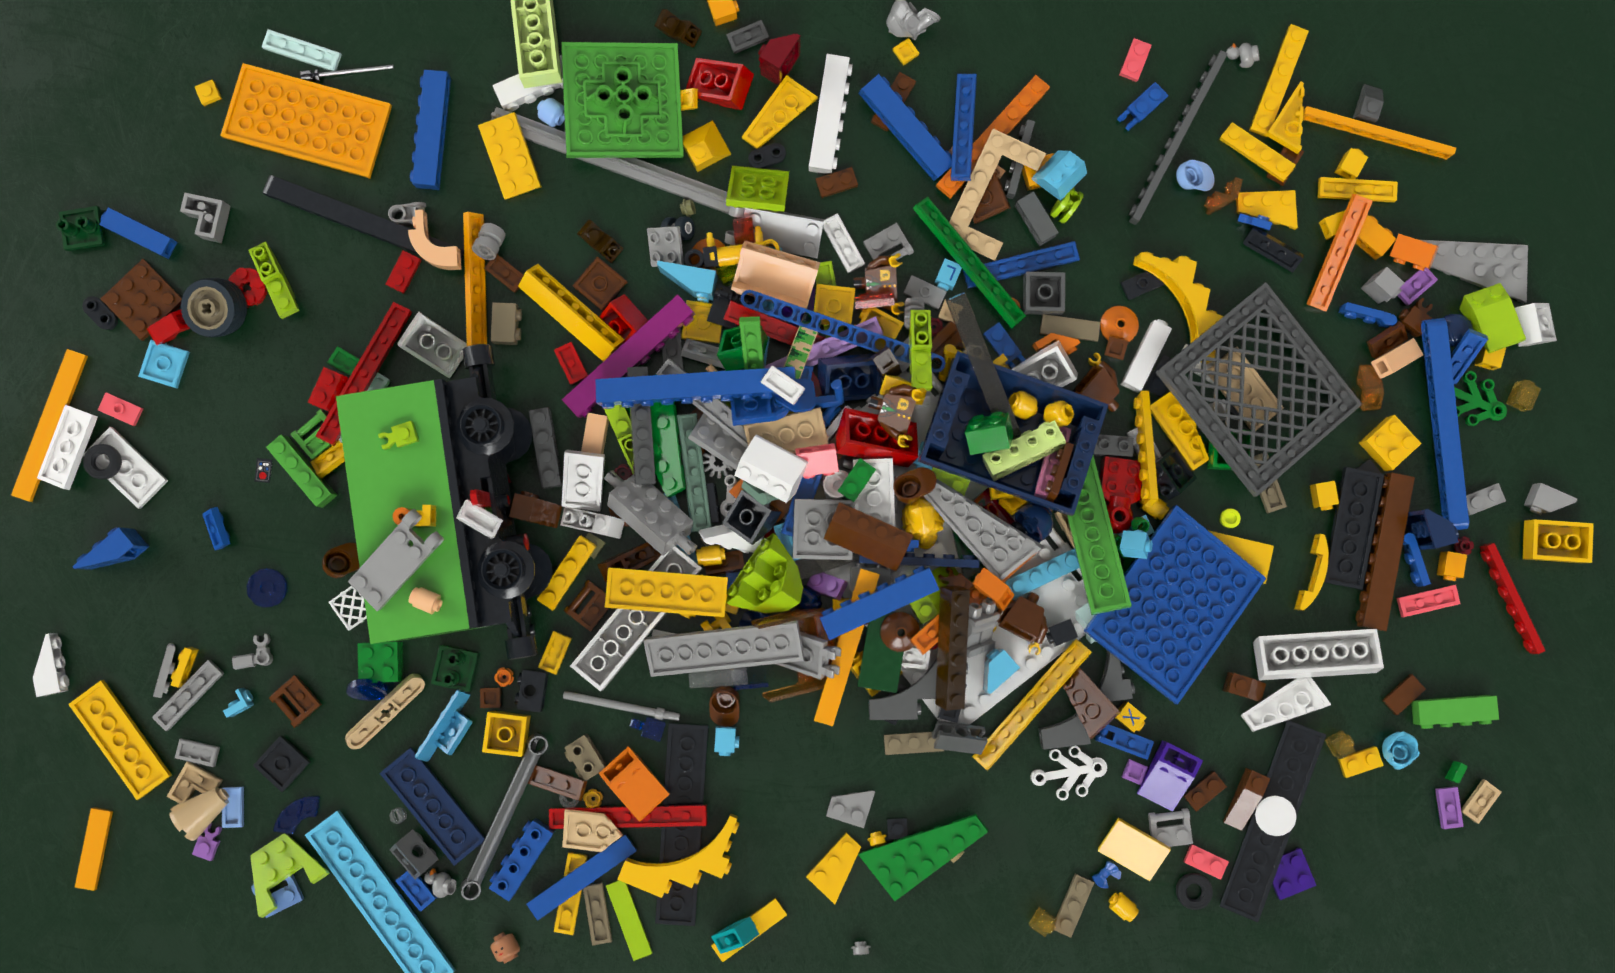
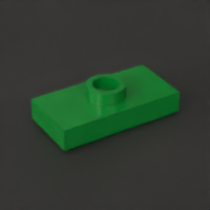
(343, 361)

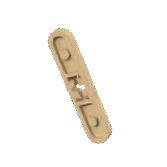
(376, 720)

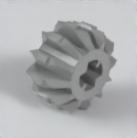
(912, 304)
(711, 459)

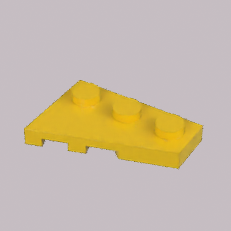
(835, 867)

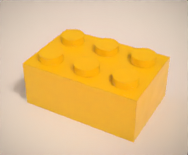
(1558, 541)

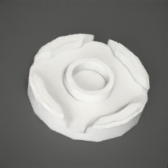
(1275, 815)

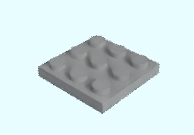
(810, 526)

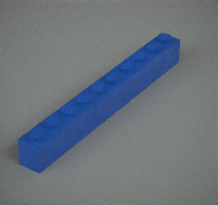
(685, 387)

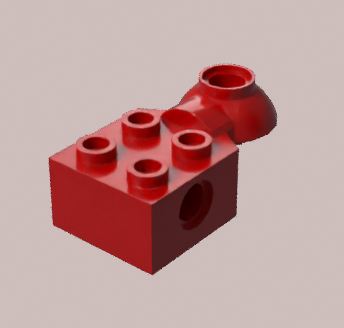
(1120, 489)

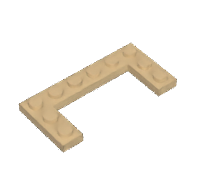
(996, 146)

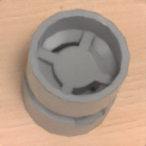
(489, 241)

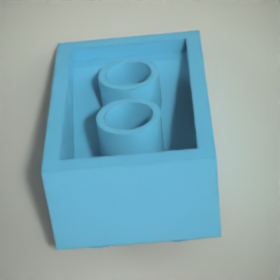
(696, 281)

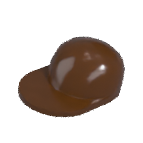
(914, 484)
(341, 560)
(724, 706)

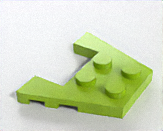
(276, 863)

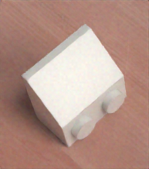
(1536, 324)

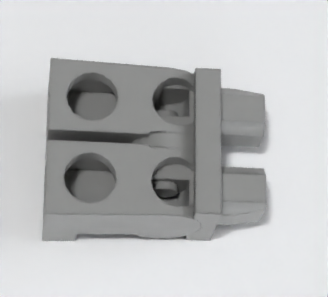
(980, 627)

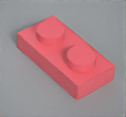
(1135, 60)
(1205, 861)

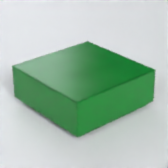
(1456, 772)

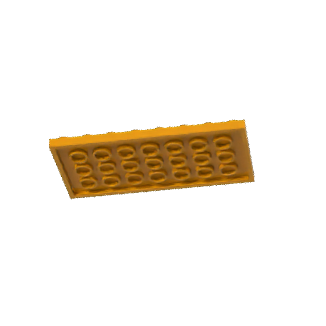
(306, 120)

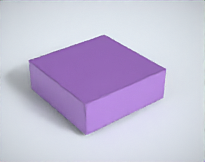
(1134, 772)

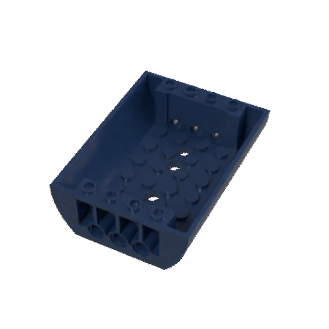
(962, 399)

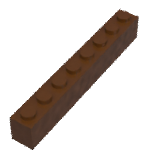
(1385, 552)

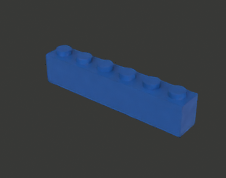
(906, 127)
(431, 129)
(879, 603)

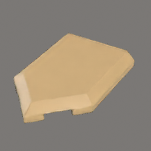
(588, 831)

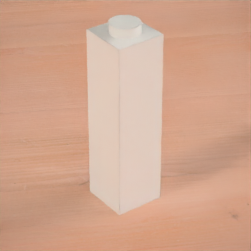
(1146, 355)

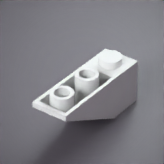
(592, 522)
(727, 538)
(50, 672)

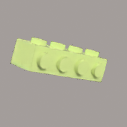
(1025, 450)

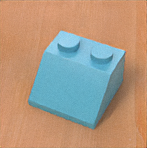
(1060, 173)
(997, 669)

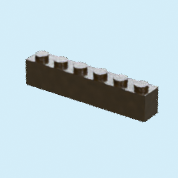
(952, 647)

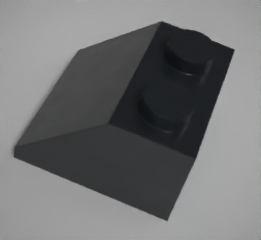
(750, 518)

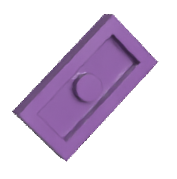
(1416, 285)
(828, 585)
(1449, 807)

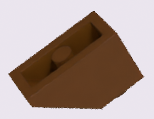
(1244, 686)

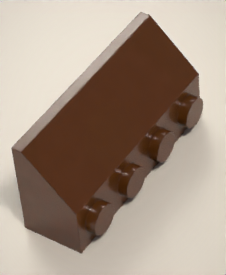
(868, 536)

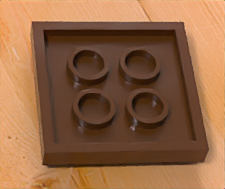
(142, 298)

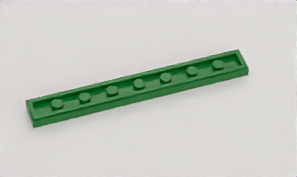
(969, 262)

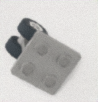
(666, 241)

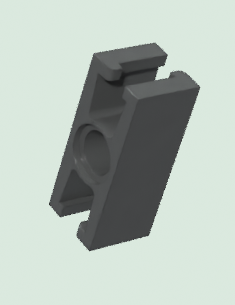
(1036, 218)
(959, 737)

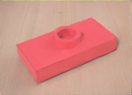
(120, 409)

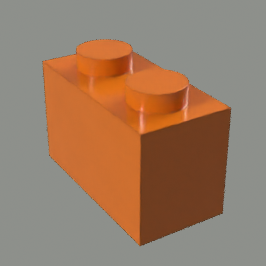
(1413, 251)

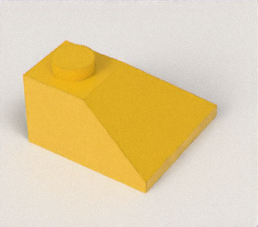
(705, 146)

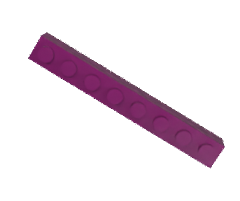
(631, 353)

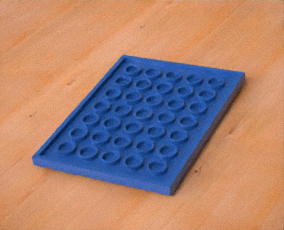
(1180, 603)

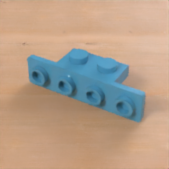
(448, 729)

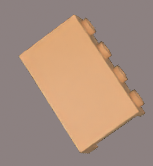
(775, 274)

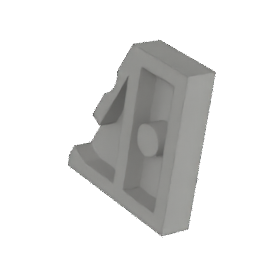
(851, 807)

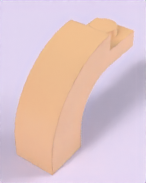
(440, 257)

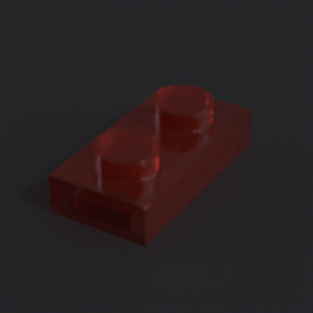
(882, 299)

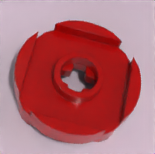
(258, 288)

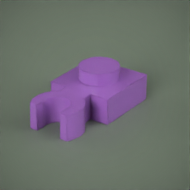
(207, 844)

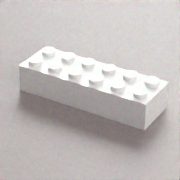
(1318, 654)

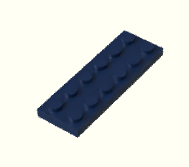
(433, 806)

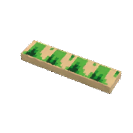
(801, 346)

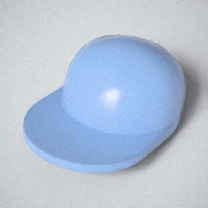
(1195, 175)

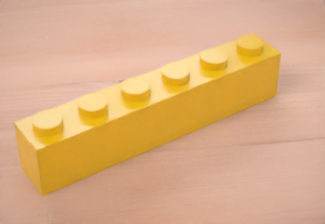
(570, 312)

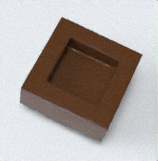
(1116, 347)
(490, 697)

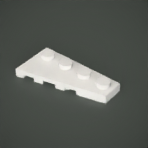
(1291, 701)

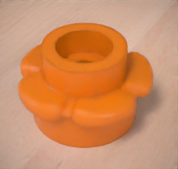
(499, 676)

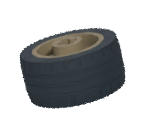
(213, 307)

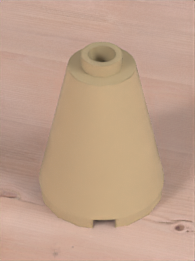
(198, 812)

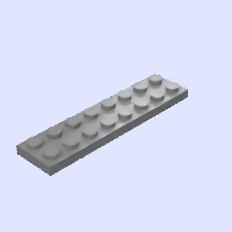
(723, 649)

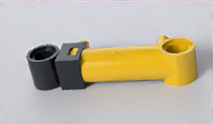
(716, 257)

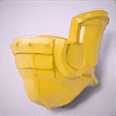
(922, 522)

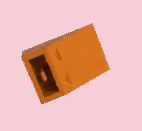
(634, 783)

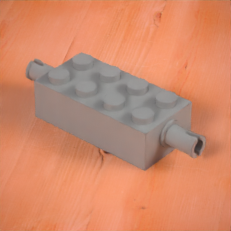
(650, 514)

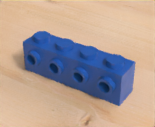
(521, 859)

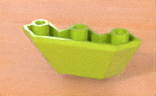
(768, 580)

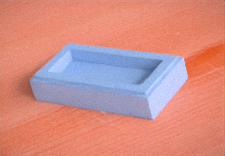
(234, 811)

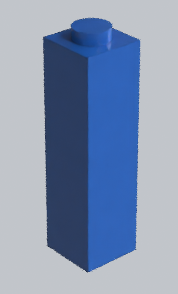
(138, 233)

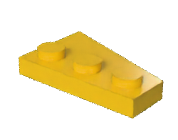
(1276, 205)

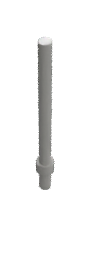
(658, 713)

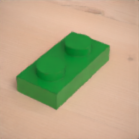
(856, 480)

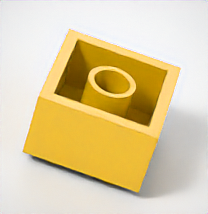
(1390, 443)
(506, 733)

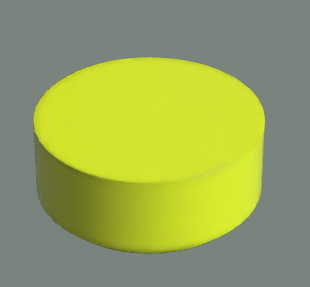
(1230, 518)

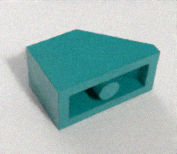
(735, 935)

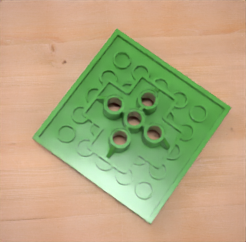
(594, 124)

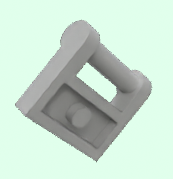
(886, 241)
(1172, 834)

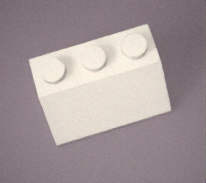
(771, 468)

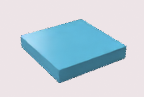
(164, 364)

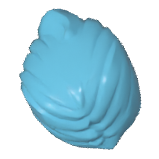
(1400, 749)

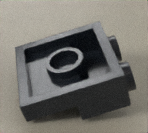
(1173, 473)

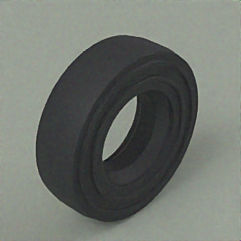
(90, 461)
(1206, 894)

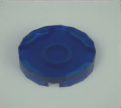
(267, 588)
(366, 690)

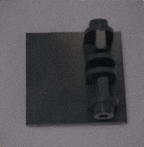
(720, 304)

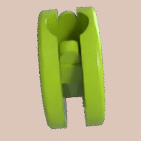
(1067, 205)

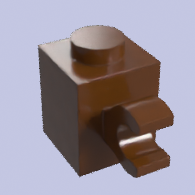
(1414, 316)

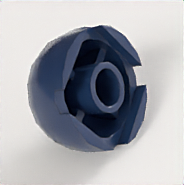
(1036, 521)

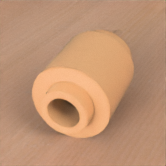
(425, 600)

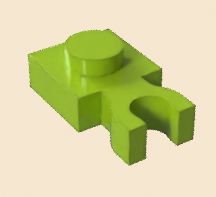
(401, 435)

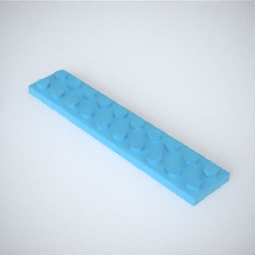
(377, 897)

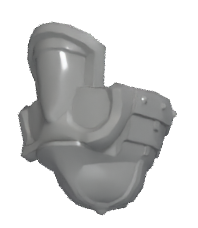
(907, 21)

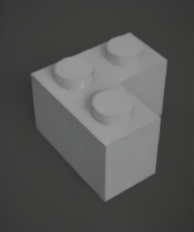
(211, 215)

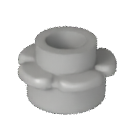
(860, 948)

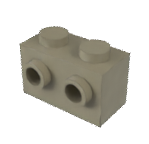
(505, 323)
(585, 757)

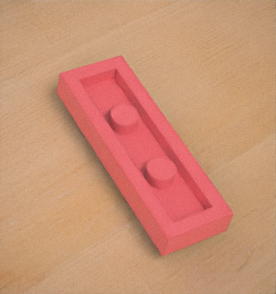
(1428, 600)

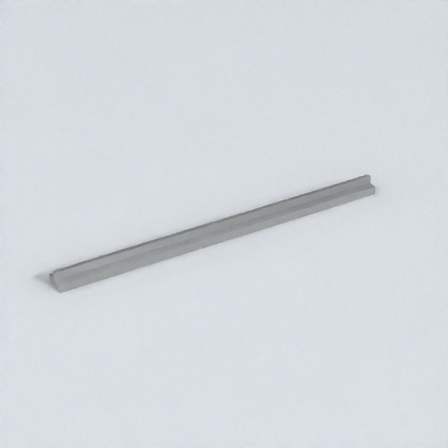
(628, 167)

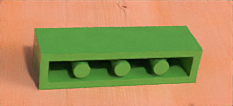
(301, 471)
(1455, 710)

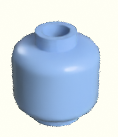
(551, 112)

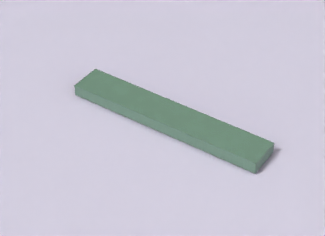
(694, 474)

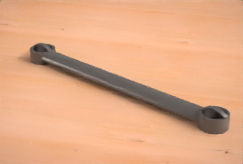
(503, 816)

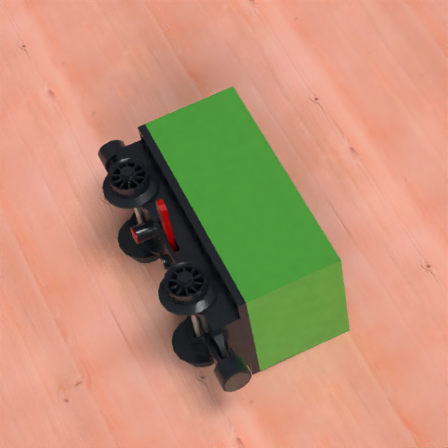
(458, 457)

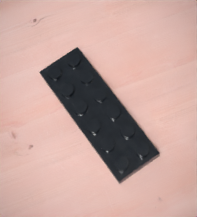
(1353, 527)

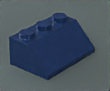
(856, 372)
(1431, 529)

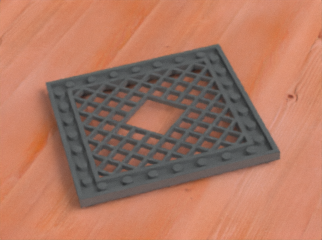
(1344, 400)

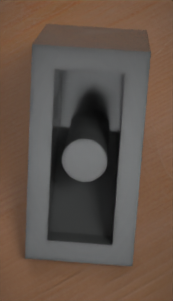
(1369, 104)

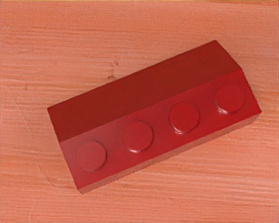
(865, 438)

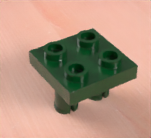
(81, 228)
(454, 668)

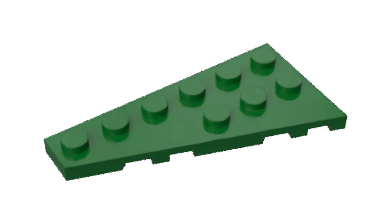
(666, 448)
(913, 858)

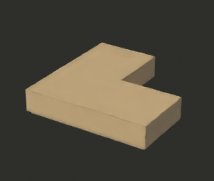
(191, 779)

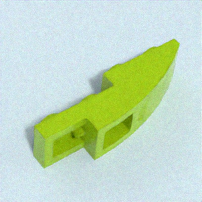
(274, 279)
(920, 349)
(621, 425)

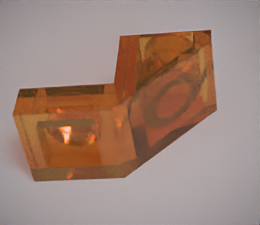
(1220, 200)
(1371, 388)

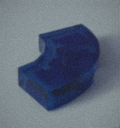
(295, 813)

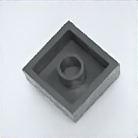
(1044, 293)

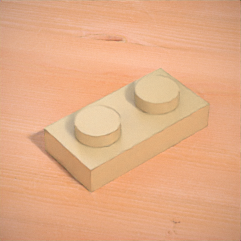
(1480, 801)

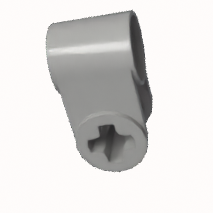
(408, 212)

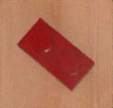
(403, 272)
(571, 363)

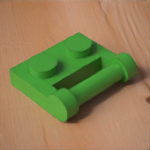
(312, 445)

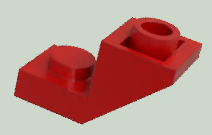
(167, 327)

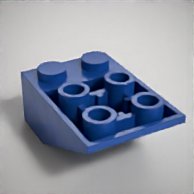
(118, 547)

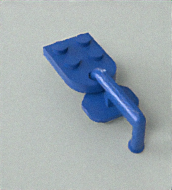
(773, 409)

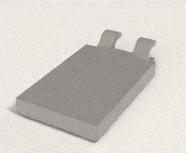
(816, 658)

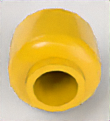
(1023, 405)
(1060, 412)

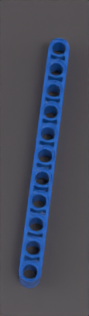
(834, 325)
(1445, 422)

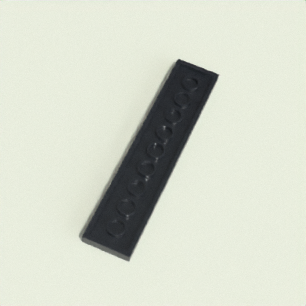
(686, 786)
(1262, 852)

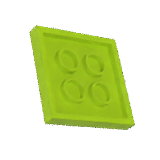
(757, 188)

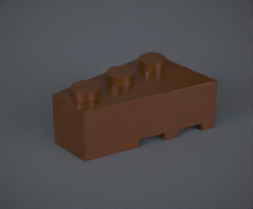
(532, 509)

